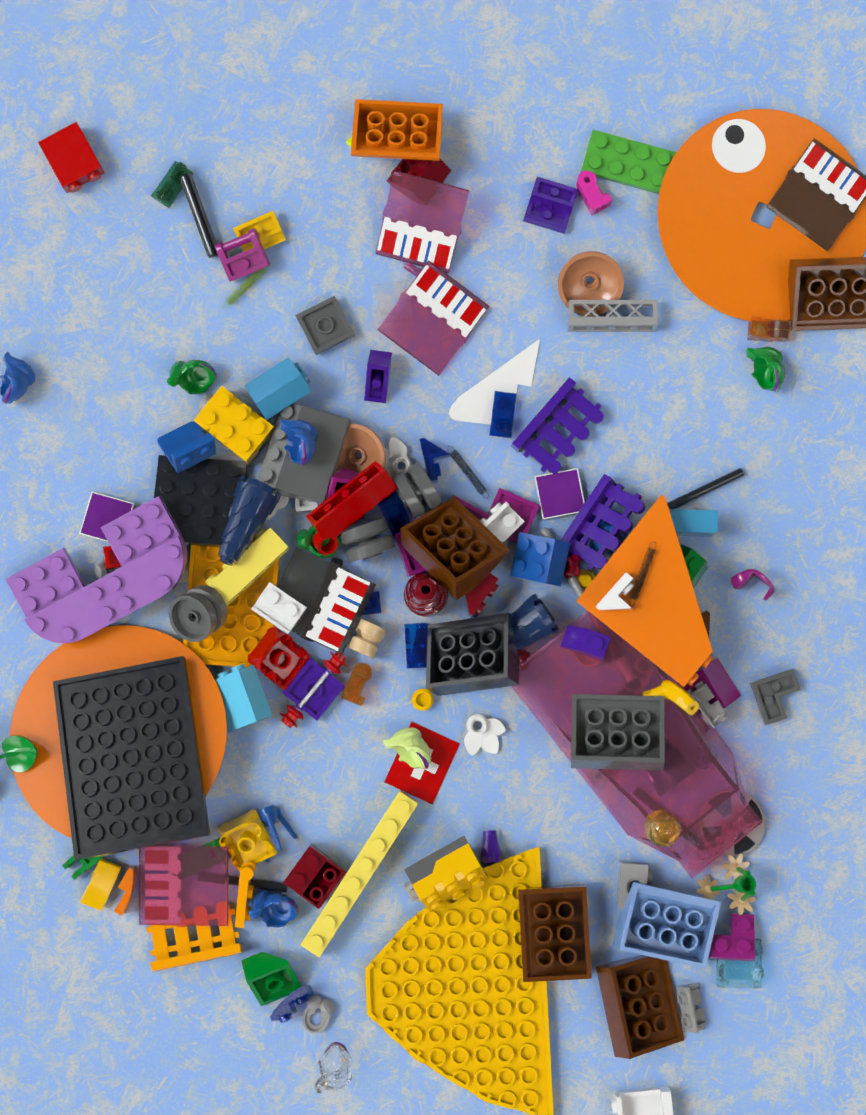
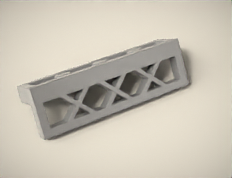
(616, 323)

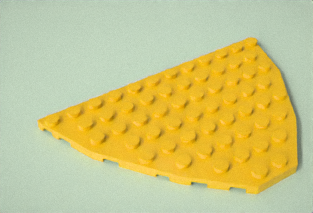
(458, 995)

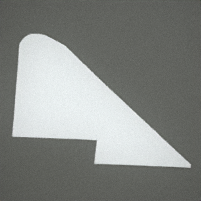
(477, 402)

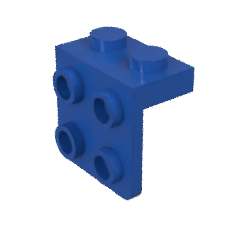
(187, 446)

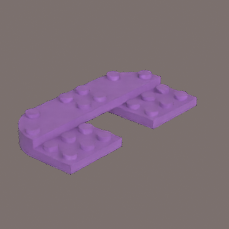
(67, 610)

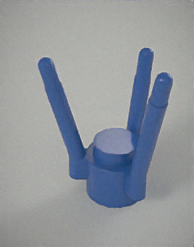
(269, 817)

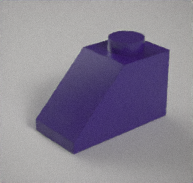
(377, 376)
(586, 642)

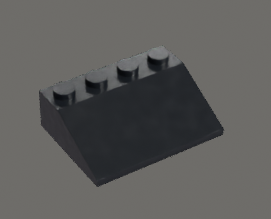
(471, 655)

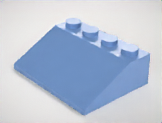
(667, 925)

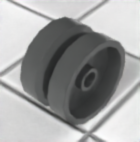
(413, 492)
(367, 542)
(198, 613)

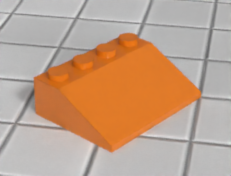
(397, 129)

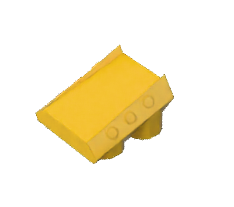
(246, 839)

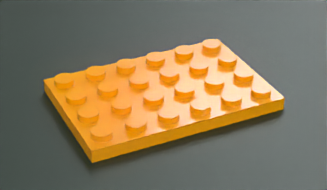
(243, 626)

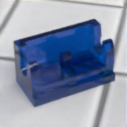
(416, 645)

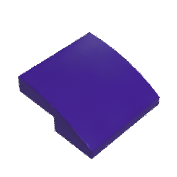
(550, 205)

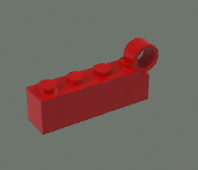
(349, 505)

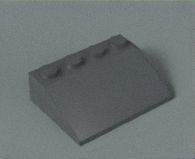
(313, 479)
(617, 732)

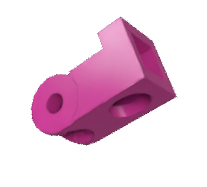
(591, 193)

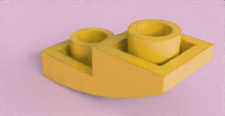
(100, 884)

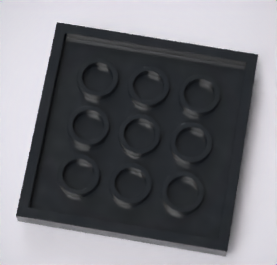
(199, 497)

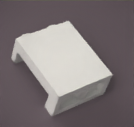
(643, 1102)

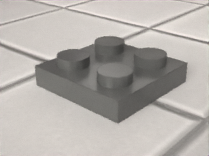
(325, 325)

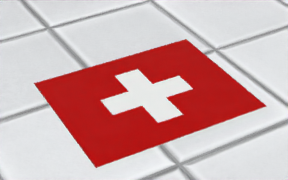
(424, 782)

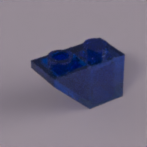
(394, 512)

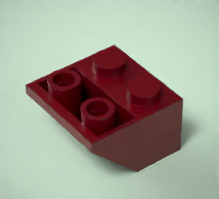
(426, 169)
(475, 598)
(314, 876)

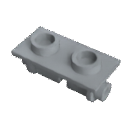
(710, 712)
(692, 1018)

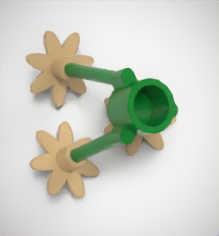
(743, 884)

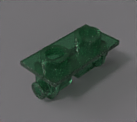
(171, 185)

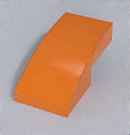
(128, 885)

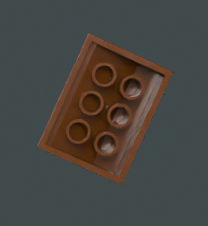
(827, 293)
(453, 547)
(554, 933)
(639, 1005)

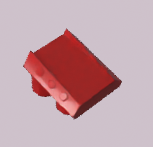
(278, 657)

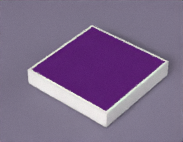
(559, 493)
(101, 511)

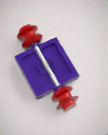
(313, 689)

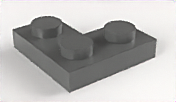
(768, 694)

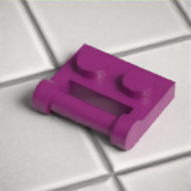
(246, 261)

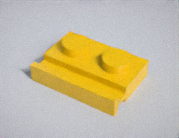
(268, 230)

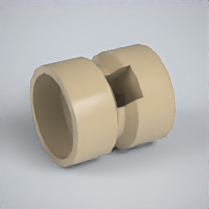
(367, 638)

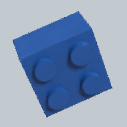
(540, 559)

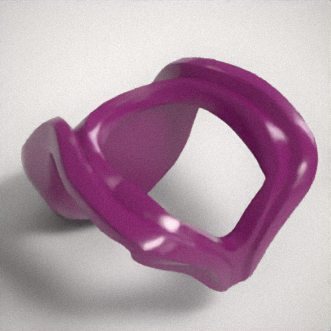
(741, 579)

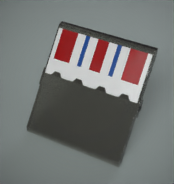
(819, 194)
(331, 595)

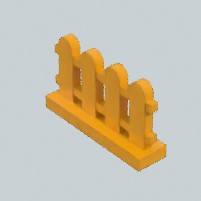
(184, 945)

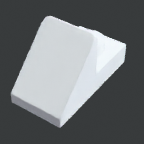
(612, 600)

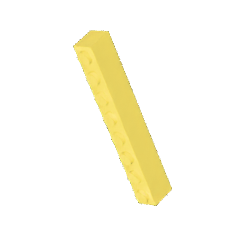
(359, 873)

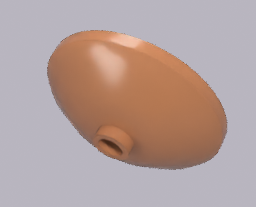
(606, 282)
(367, 442)

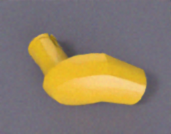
(676, 694)

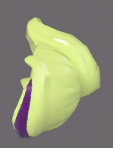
(410, 747)

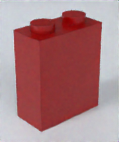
(71, 158)

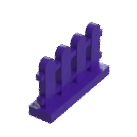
(547, 431)
(593, 512)

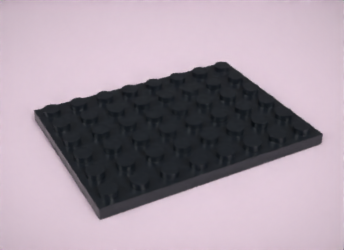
(130, 758)

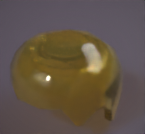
(662, 828)

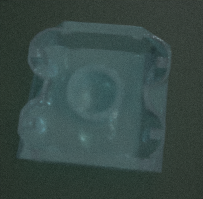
(741, 973)

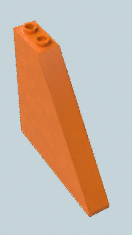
(666, 616)

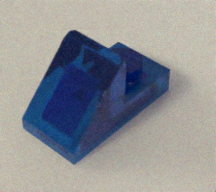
(430, 454)

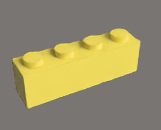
(252, 564)

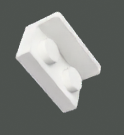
(503, 521)

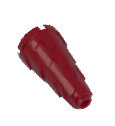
(425, 604)

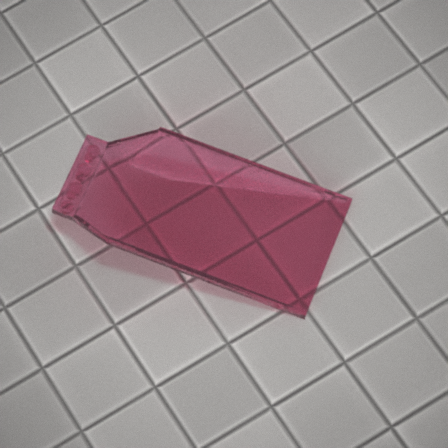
(699, 769)

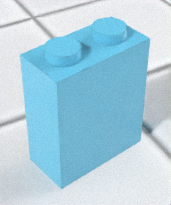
(242, 697)

